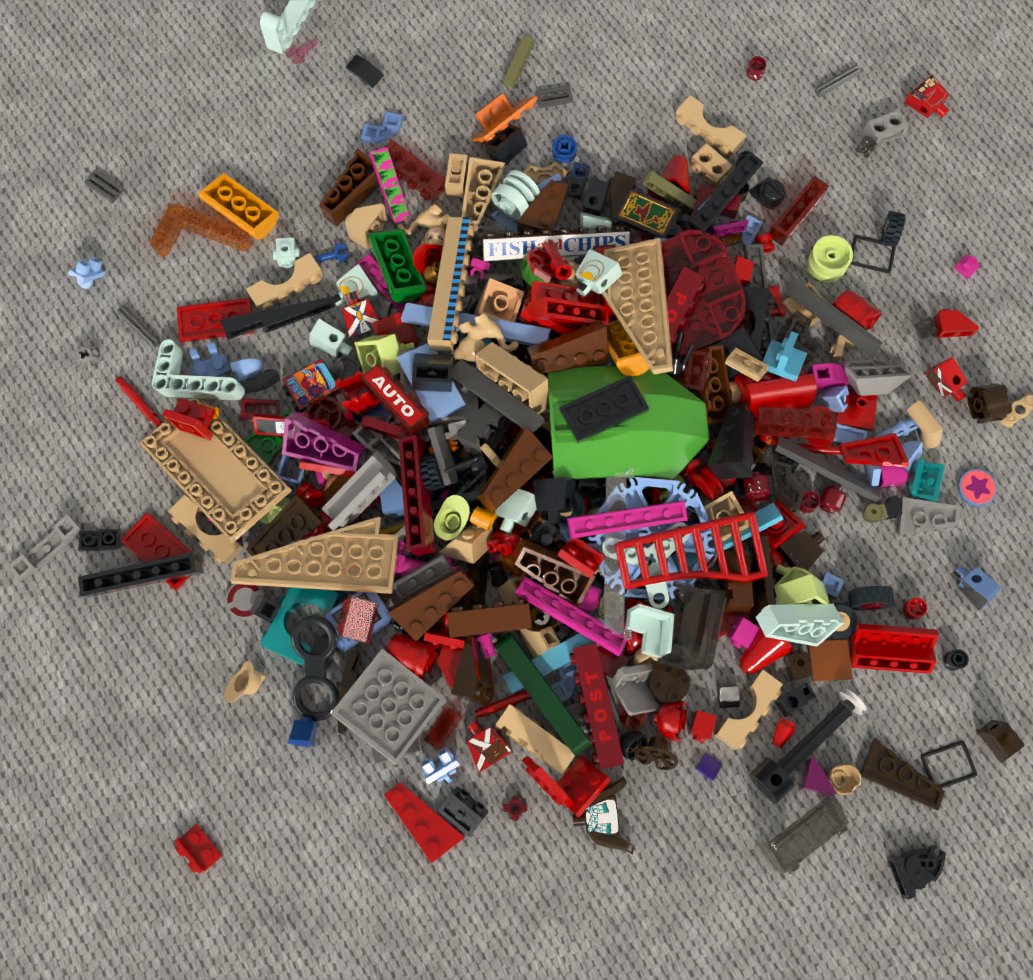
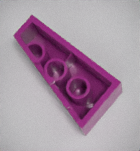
(320, 444)

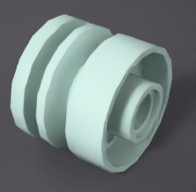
(515, 194)

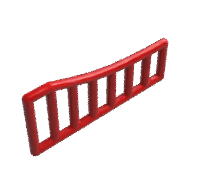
(684, 573)

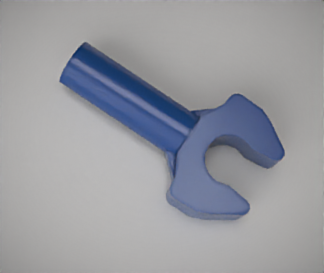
(334, 254)

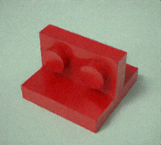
(191, 418)

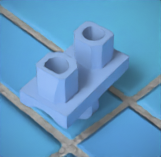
(87, 272)
(442, 769)

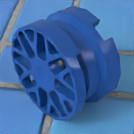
(564, 148)

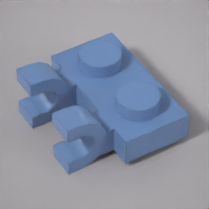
(213, 367)

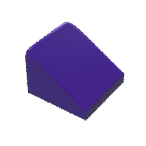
(708, 767)

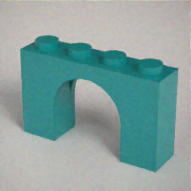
(277, 637)

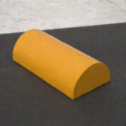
(240, 206)
(624, 351)

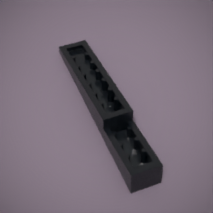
(274, 318)

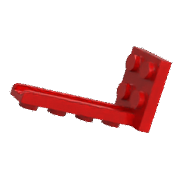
(577, 786)

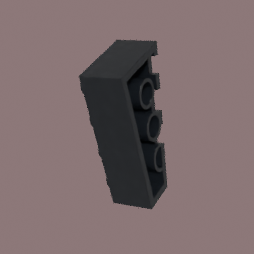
(734, 444)

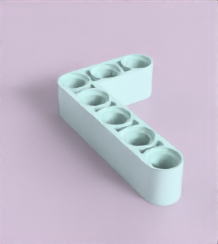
(280, 30)
(171, 356)

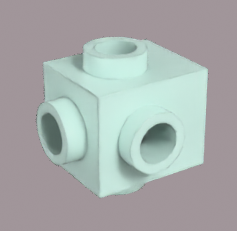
(286, 252)

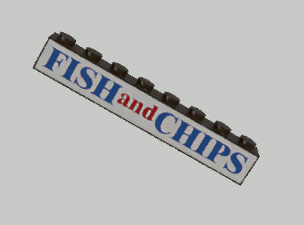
(567, 241)

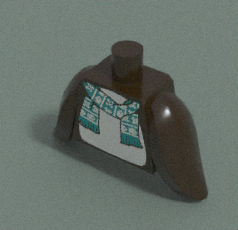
(603, 820)

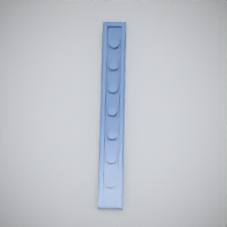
(512, 331)

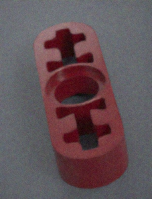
(383, 428)

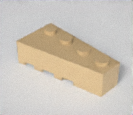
(481, 182)
(514, 376)
(535, 739)

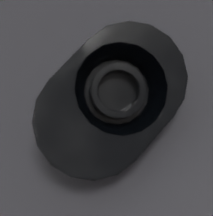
(769, 193)

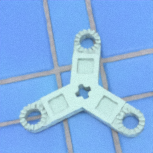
(654, 569)

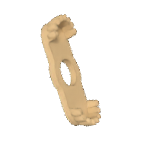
(1013, 417)

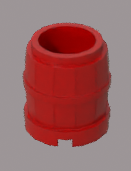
(857, 309)
(414, 655)

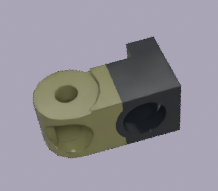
(888, 510)

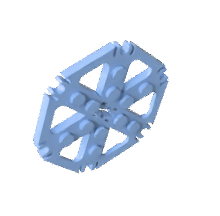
(635, 499)

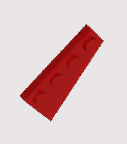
(424, 824)

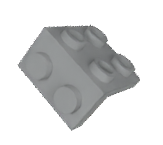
(631, 689)

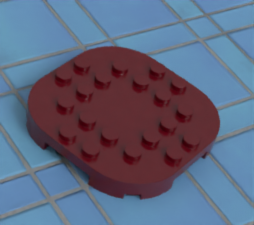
(721, 301)

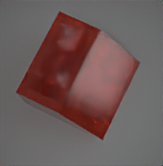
(357, 619)

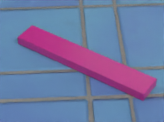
(627, 519)
(570, 615)

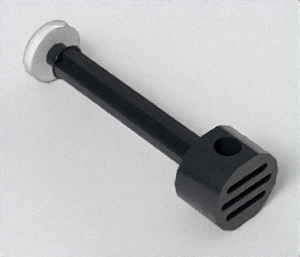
(780, 771)

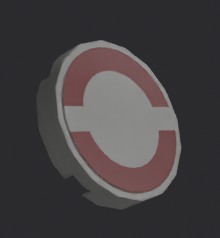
(241, 599)

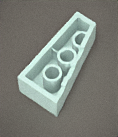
(800, 622)

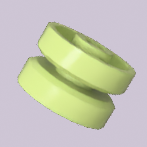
(829, 258)

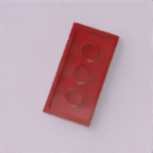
(203, 320)
(154, 542)

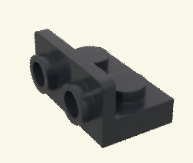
(463, 810)

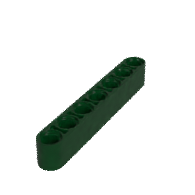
(542, 694)

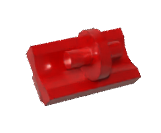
(503, 542)

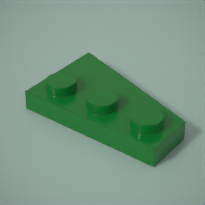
(266, 445)

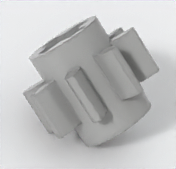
(86, 356)

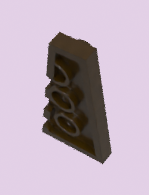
(287, 527)
(478, 573)
(762, 587)
(893, 773)

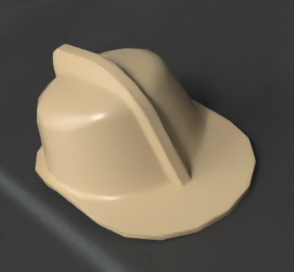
(244, 682)

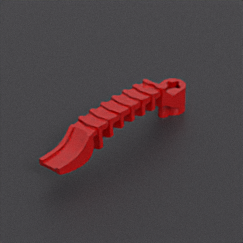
(703, 479)

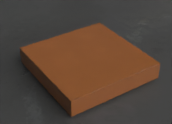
(830, 661)

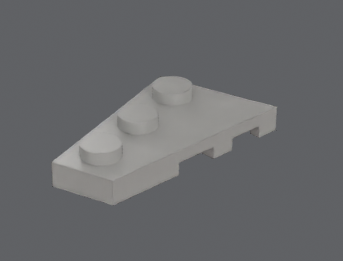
(926, 516)

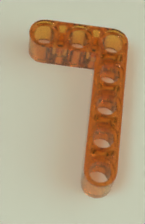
(184, 220)

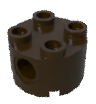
(989, 403)
(668, 683)

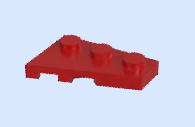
(878, 450)

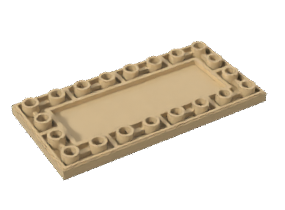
(218, 474)

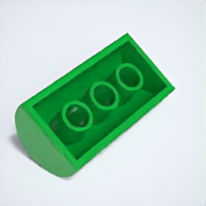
(396, 265)

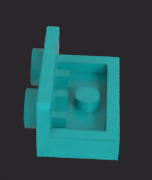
(927, 480)

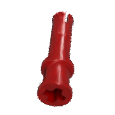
(558, 262)

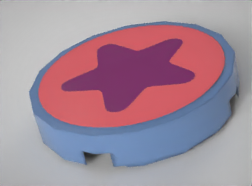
(977, 487)

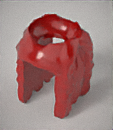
(352, 386)

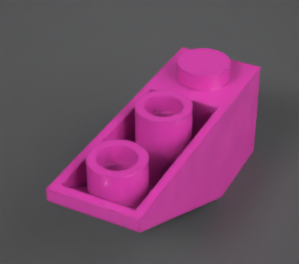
(829, 375)

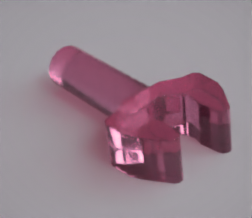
(301, 52)

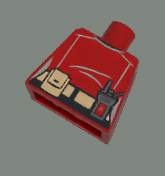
(929, 98)

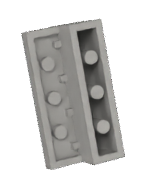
(359, 491)

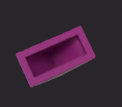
(815, 778)

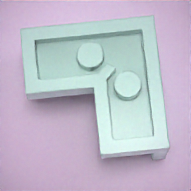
(655, 627)

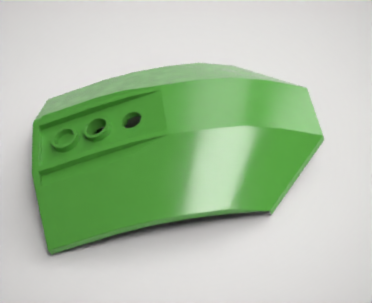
(652, 443)

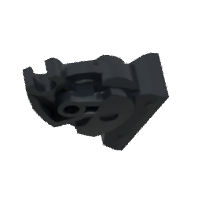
(915, 872)

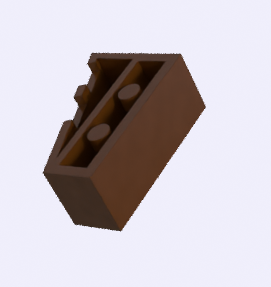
(545, 209)
(738, 593)

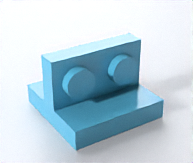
(785, 359)

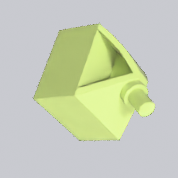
(381, 350)
(799, 587)

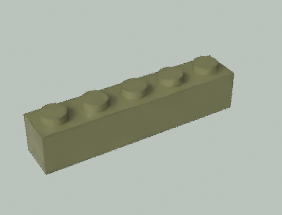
(519, 61)
(669, 191)

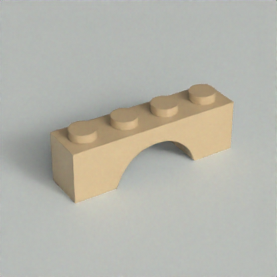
(726, 139)
(267, 295)
(188, 514)
(538, 638)
(763, 690)

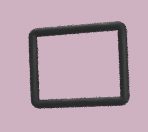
(871, 267)
(944, 749)

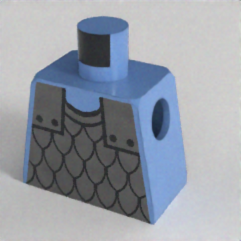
(976, 586)

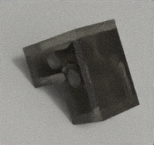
(800, 324)

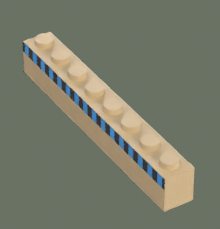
(450, 284)

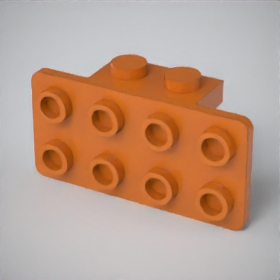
(497, 115)

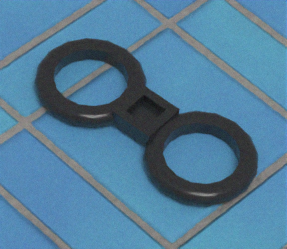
(315, 667)

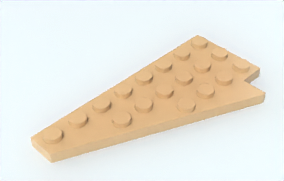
(641, 301)
(338, 560)

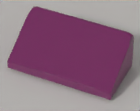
(728, 227)

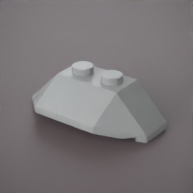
(874, 376)

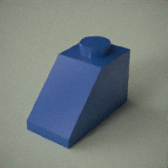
(303, 732)

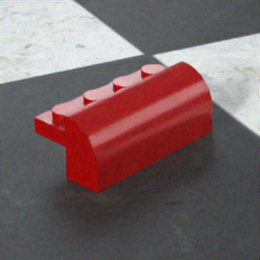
(566, 305)
(777, 391)
(893, 648)

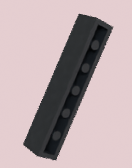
(140, 574)

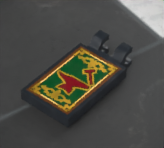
(650, 215)

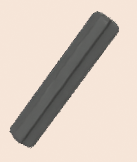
(837, 81)
(138, 326)

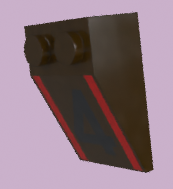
(474, 675)

